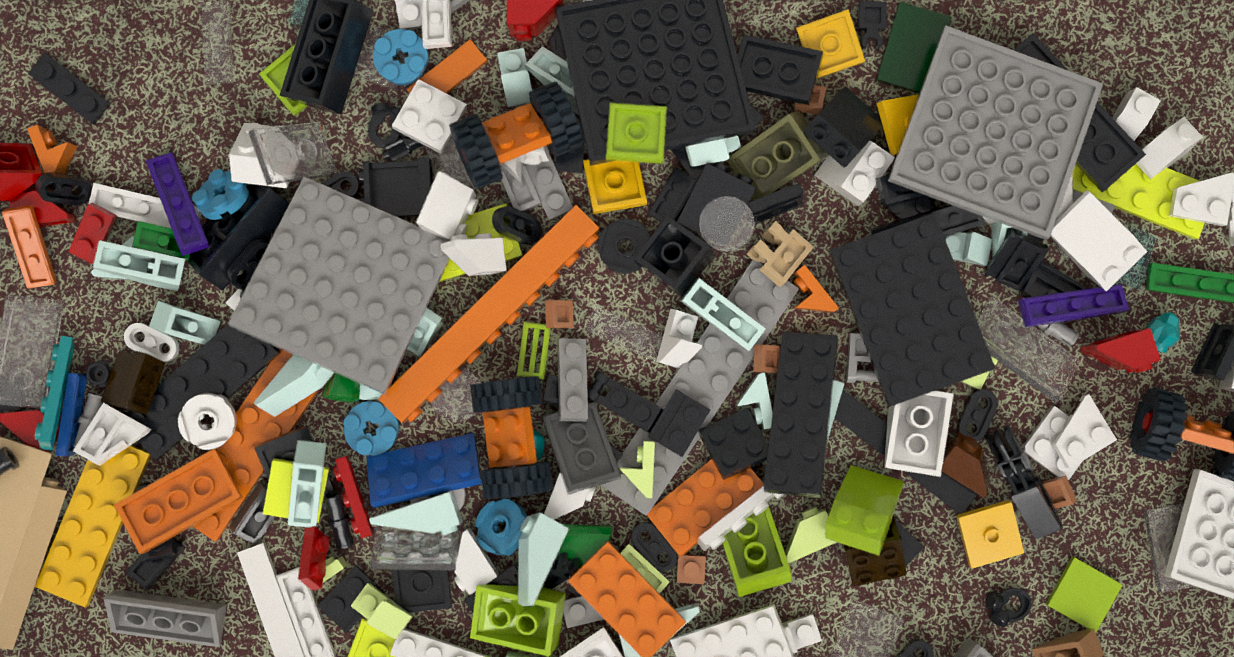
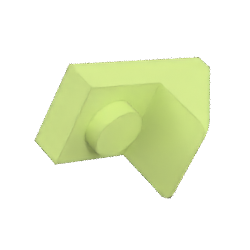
(643, 477)
(381, 611)

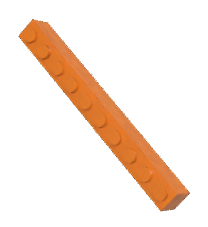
(489, 315)

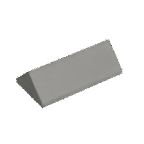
(165, 617)

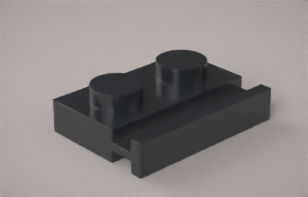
(776, 203)
(1016, 260)
(1048, 281)
(1217, 353)
(679, 423)
(339, 601)

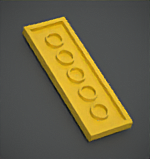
(91, 526)

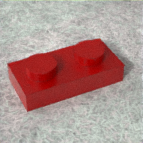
(93, 227)
(313, 558)

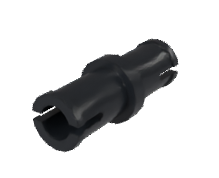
(338, 520)

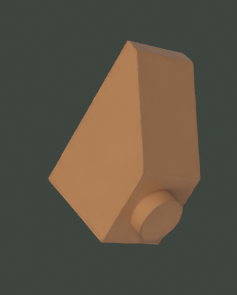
(1074, 644)

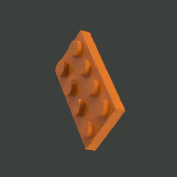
(178, 501)
(701, 504)
(626, 600)

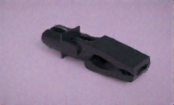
(1027, 489)

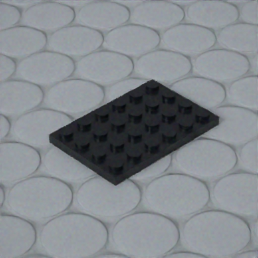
(911, 309)

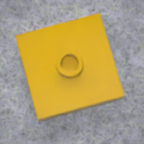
(837, 40)
(895, 119)
(614, 185)
(990, 534)

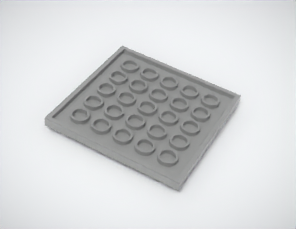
(995, 132)
(342, 285)

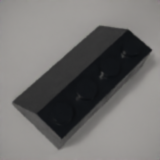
(326, 54)
(235, 231)

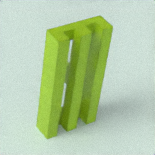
(536, 327)

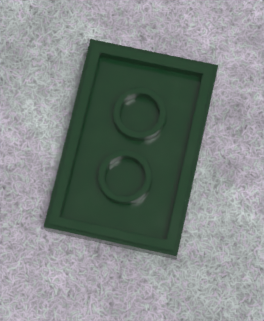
(911, 47)

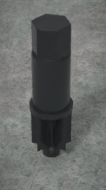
(400, 148)

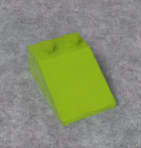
(863, 510)
(756, 555)
(506, 623)

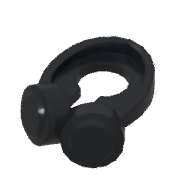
(379, 112)
(996, 600)

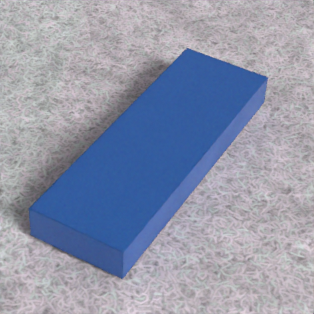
(71, 412)

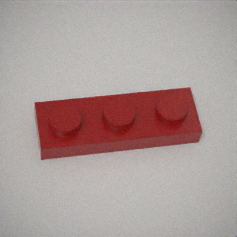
(352, 497)

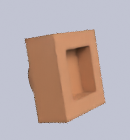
(816, 103)
(559, 314)
(766, 358)
(1060, 491)
(691, 569)

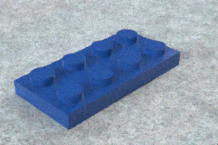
(423, 470)

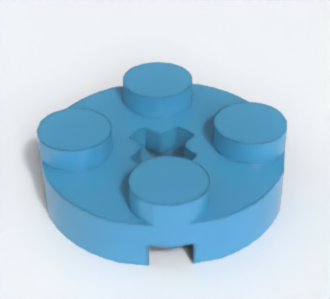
(387, 48)
(210, 198)
(356, 422)
(488, 529)

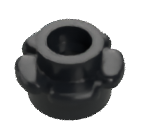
(94, 369)

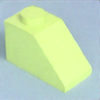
(808, 534)

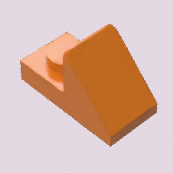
(51, 158)
(818, 298)

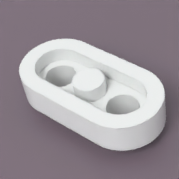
(152, 343)

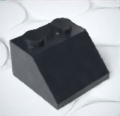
(675, 256)

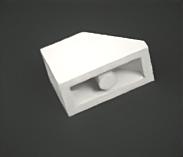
(1135, 111)
(1169, 147)
(562, 503)
(473, 564)

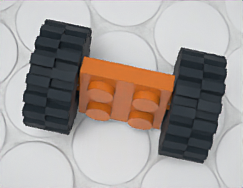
(515, 133)
(1163, 423)
(510, 438)

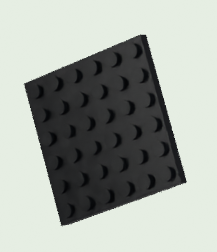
(655, 56)

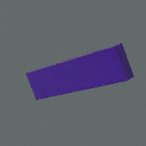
(177, 204)
(1072, 305)

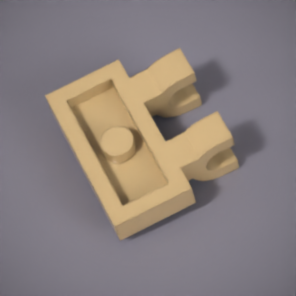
(785, 259)

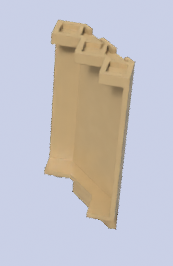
(27, 522)

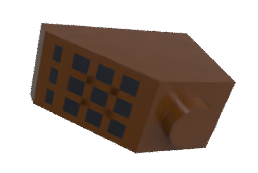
(966, 464)

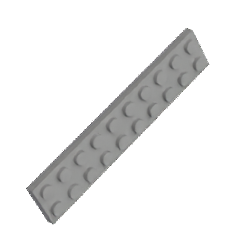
(706, 379)

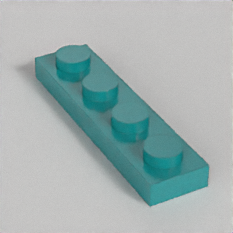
(52, 405)

